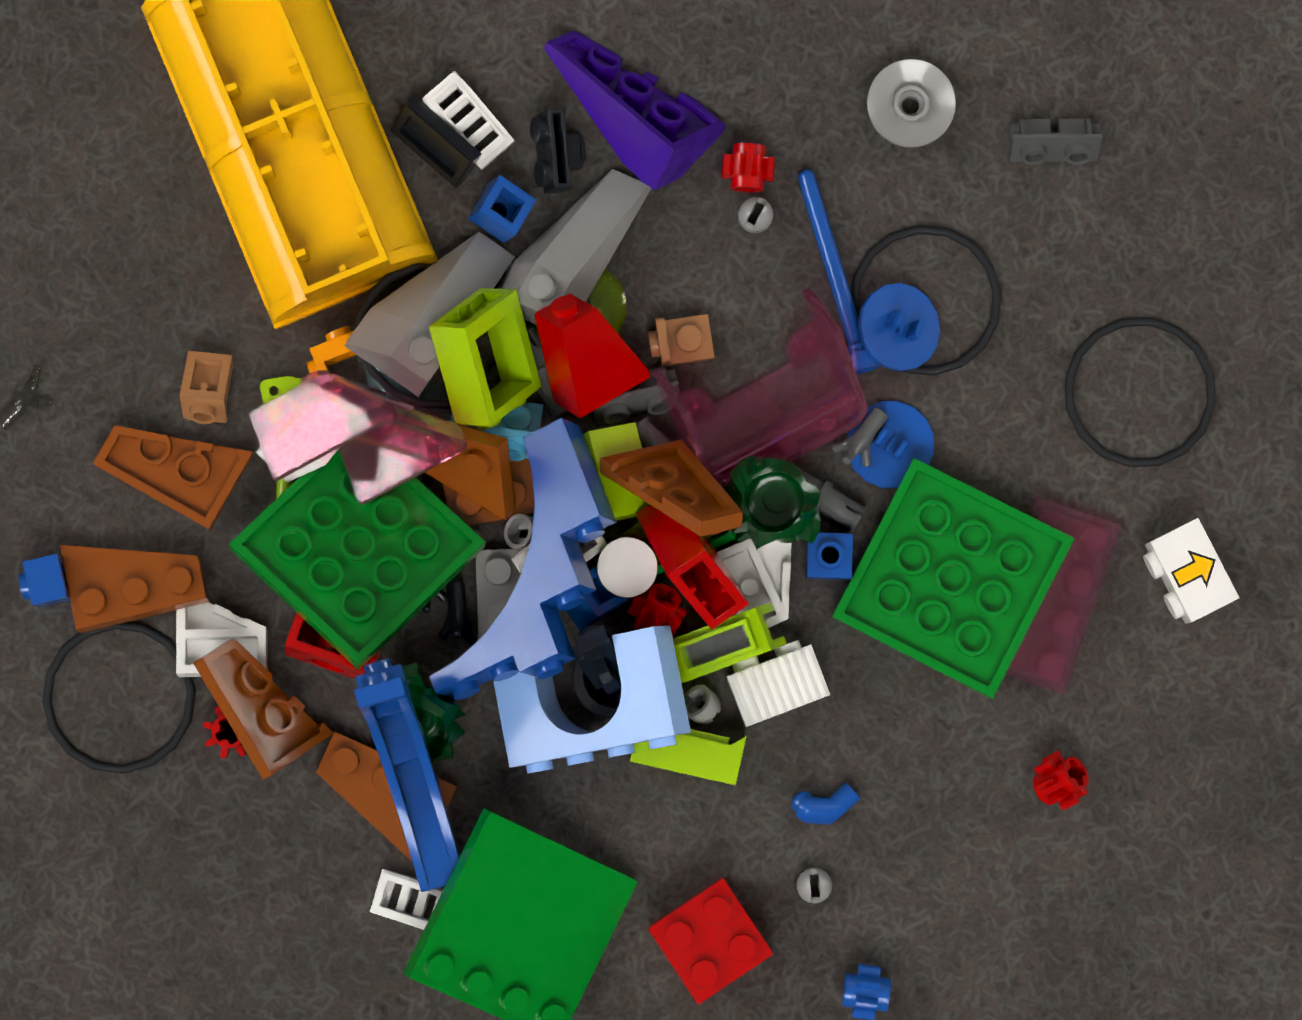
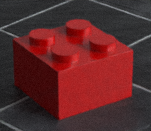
(710, 940)

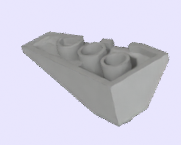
(577, 246)
(397, 331)

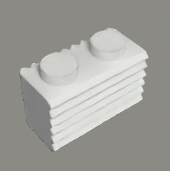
(777, 684)

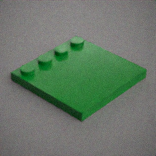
(352, 565)
(953, 578)
(519, 924)

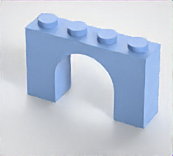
(649, 708)

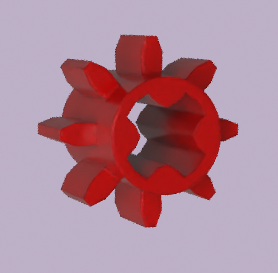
(748, 167)
(657, 608)
(216, 729)
(1060, 780)

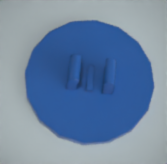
(898, 327)
(899, 440)

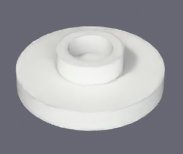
(627, 567)

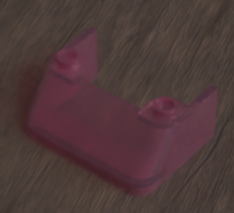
(780, 413)
(378, 433)

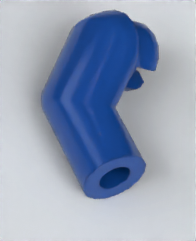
(823, 810)

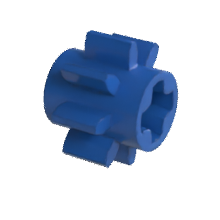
(866, 992)

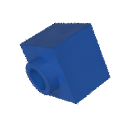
(512, 202)
(841, 569)
(44, 581)
(595, 605)

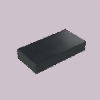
(435, 142)

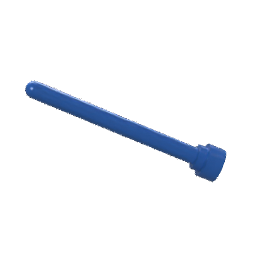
(835, 272)

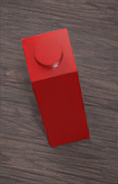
(585, 356)
(693, 567)

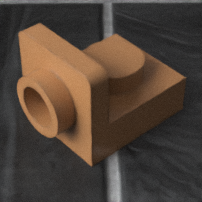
(682, 340)
(206, 387)

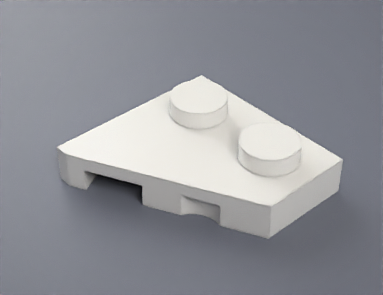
(761, 576)
(209, 626)

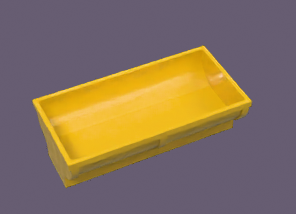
(291, 147)

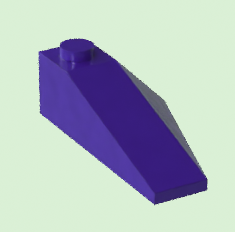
(641, 123)

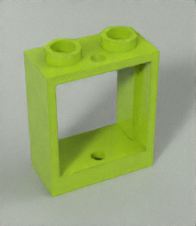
(460, 361)

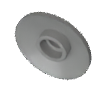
(914, 81)

